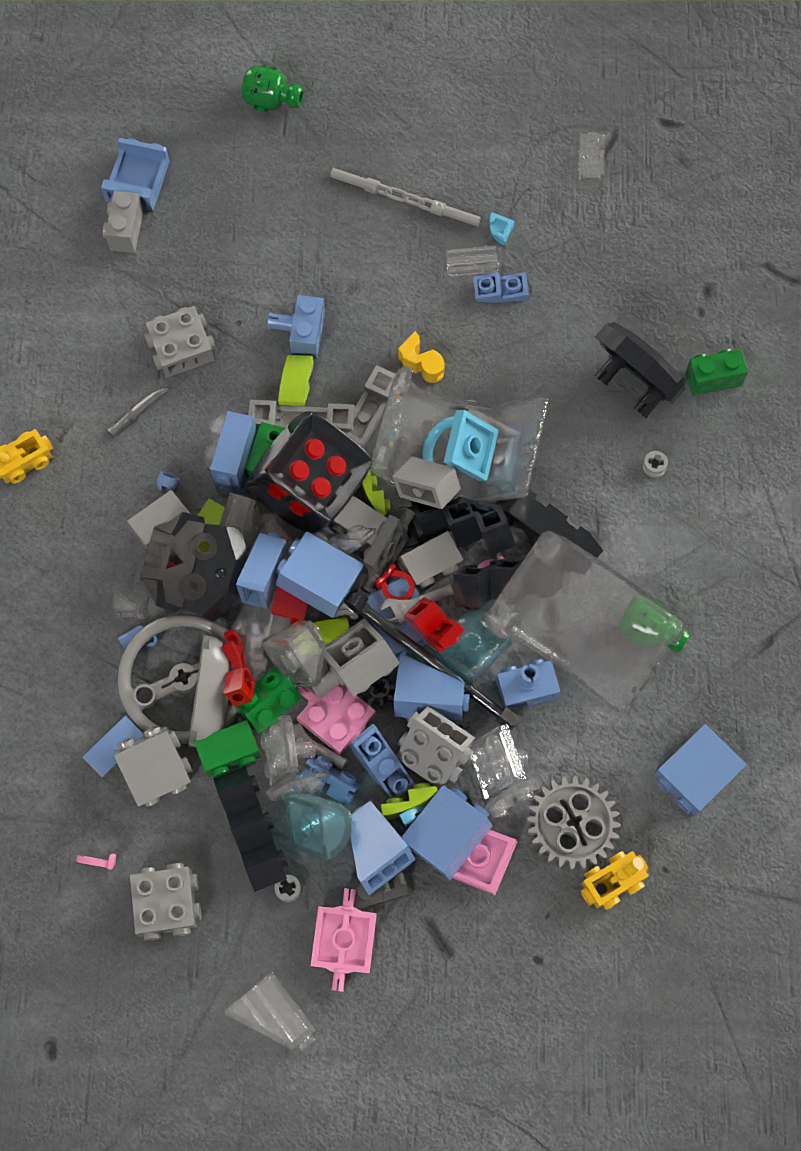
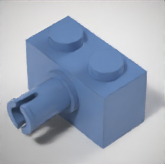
(304, 325)
(527, 685)

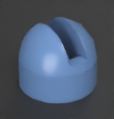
(167, 480)

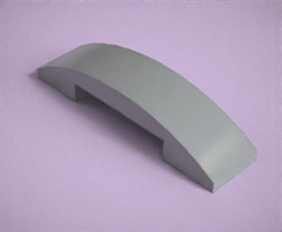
(371, 405)
(269, 412)

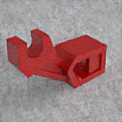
(239, 681)

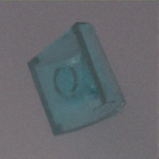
(475, 649)
(317, 824)

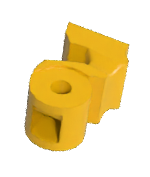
(429, 362)

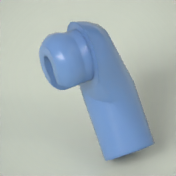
(128, 636)

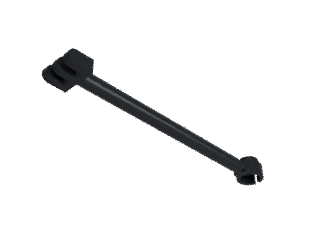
(358, 603)

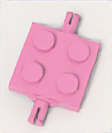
(335, 717)
(343, 939)

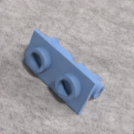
(340, 782)

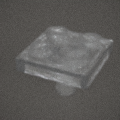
(283, 750)
(498, 761)

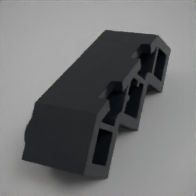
(536, 519)
(467, 523)
(479, 585)
(251, 828)

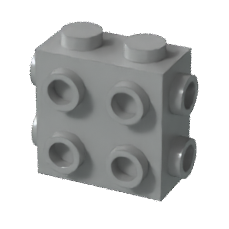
(180, 341)
(435, 747)
(153, 765)
(165, 901)

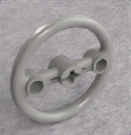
(129, 695)

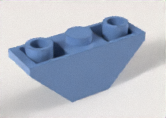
(381, 763)

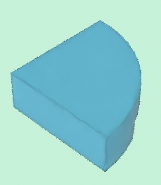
(500, 227)
(409, 816)

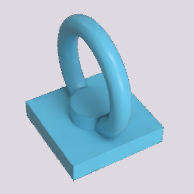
(469, 444)

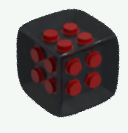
(309, 472)

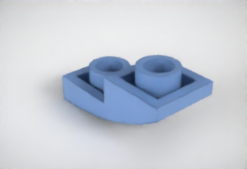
(498, 289)
(101, 755)

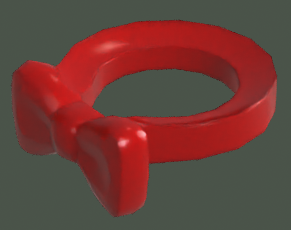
(393, 572)

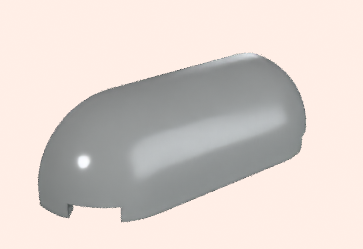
(209, 699)

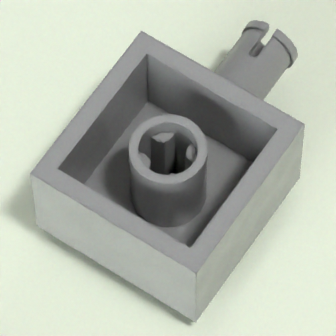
(356, 660)

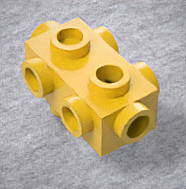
(23, 455)
(622, 874)

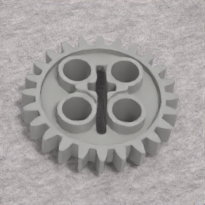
(596, 812)

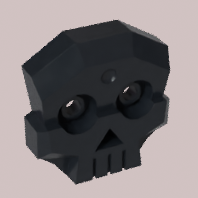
(644, 362)
(212, 570)

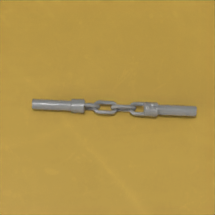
(437, 207)

